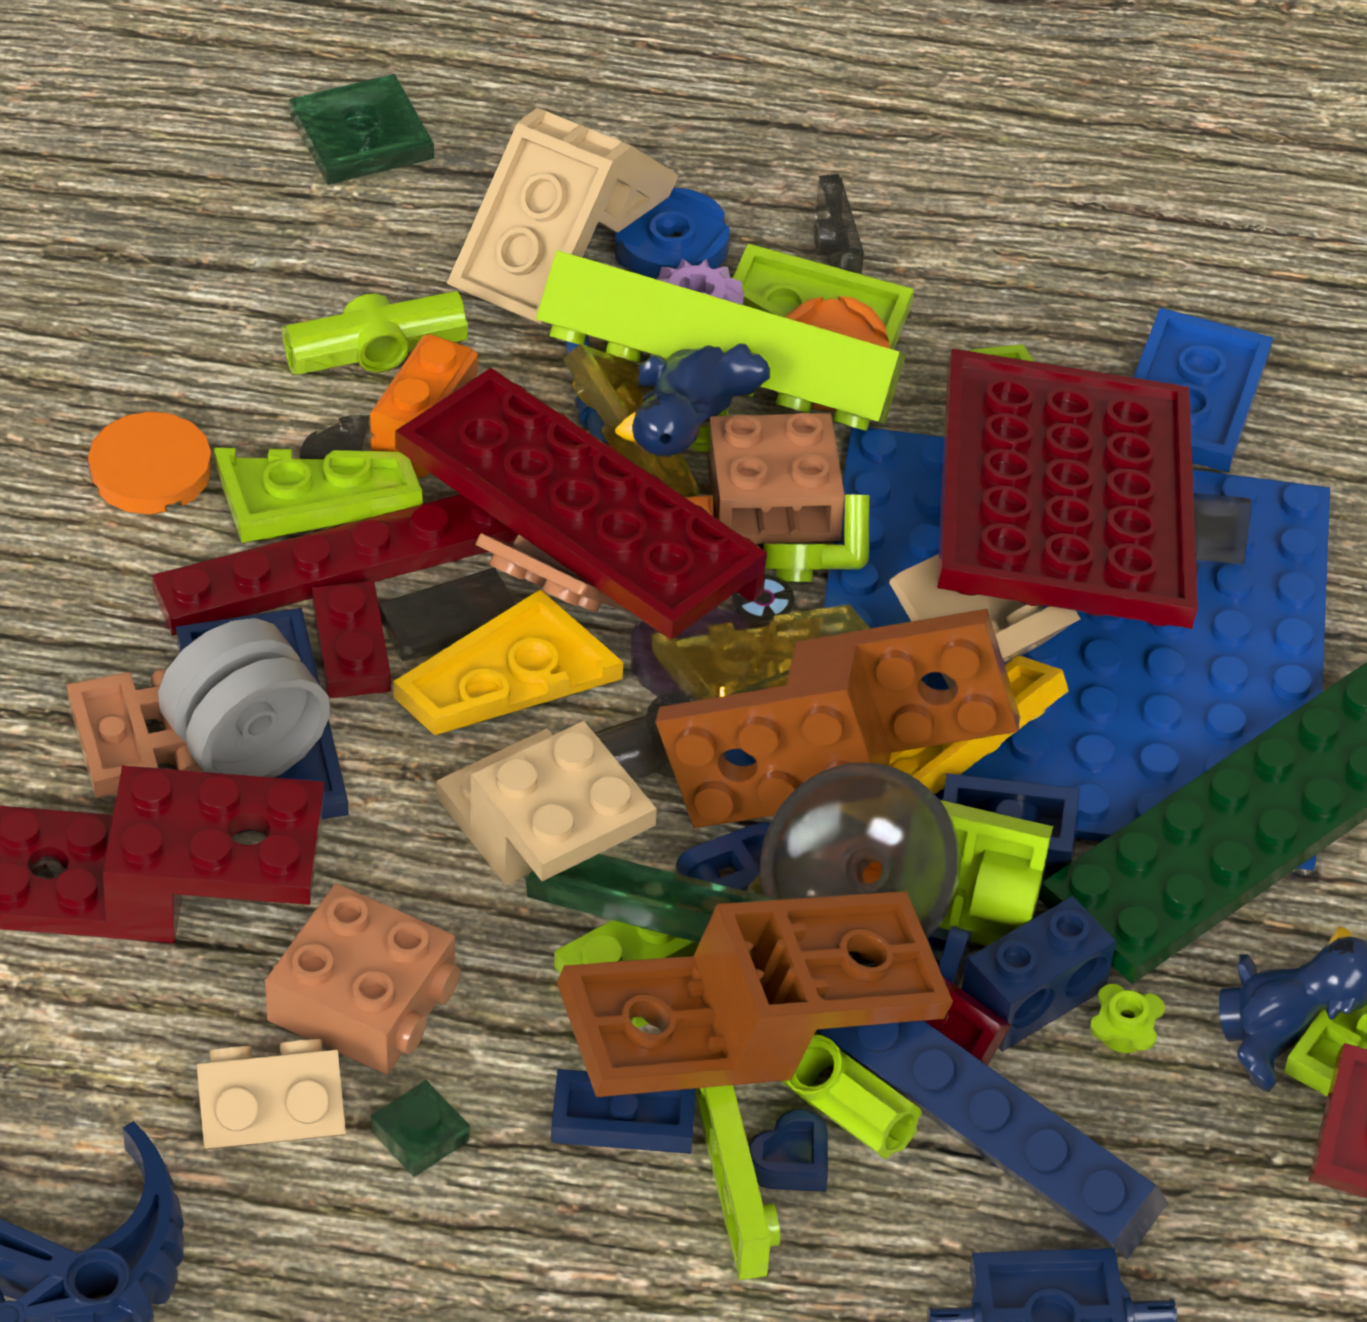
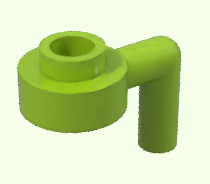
(796, 561)

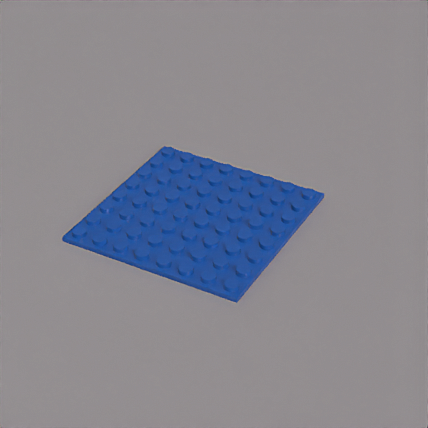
(1142, 698)

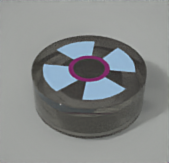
(776, 599)

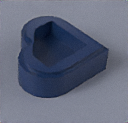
(793, 1153)

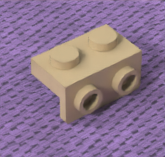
(271, 1096)

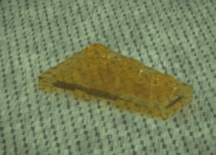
(613, 390)
(748, 658)

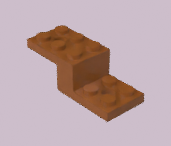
(842, 705)
(752, 993)

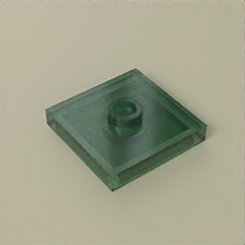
(361, 129)

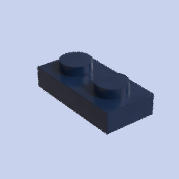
(629, 1121)

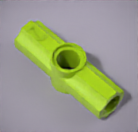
(373, 332)
(855, 1098)

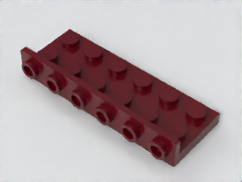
(583, 503)

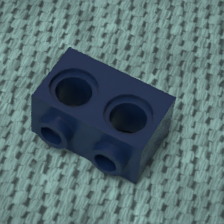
(1041, 969)

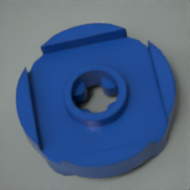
(694, 215)

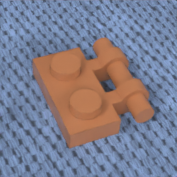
(114, 731)

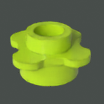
(1124, 1033)

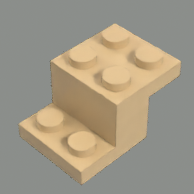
(546, 803)

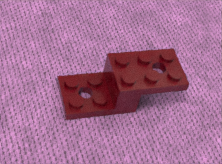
(161, 843)

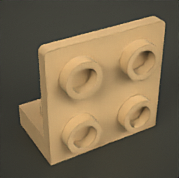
(1015, 625)

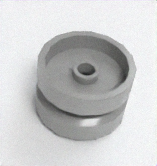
(243, 700)

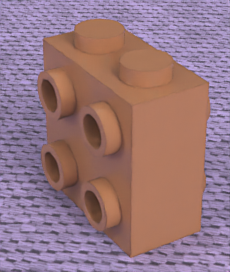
(776, 477)
(362, 979)

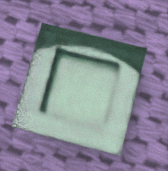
(420, 1128)

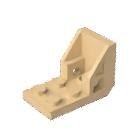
(549, 198)

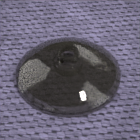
(861, 817)

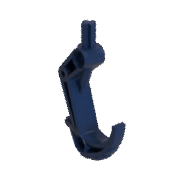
(131, 1263)

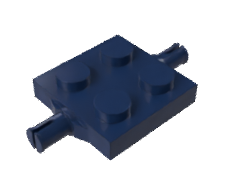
(1051, 1288)

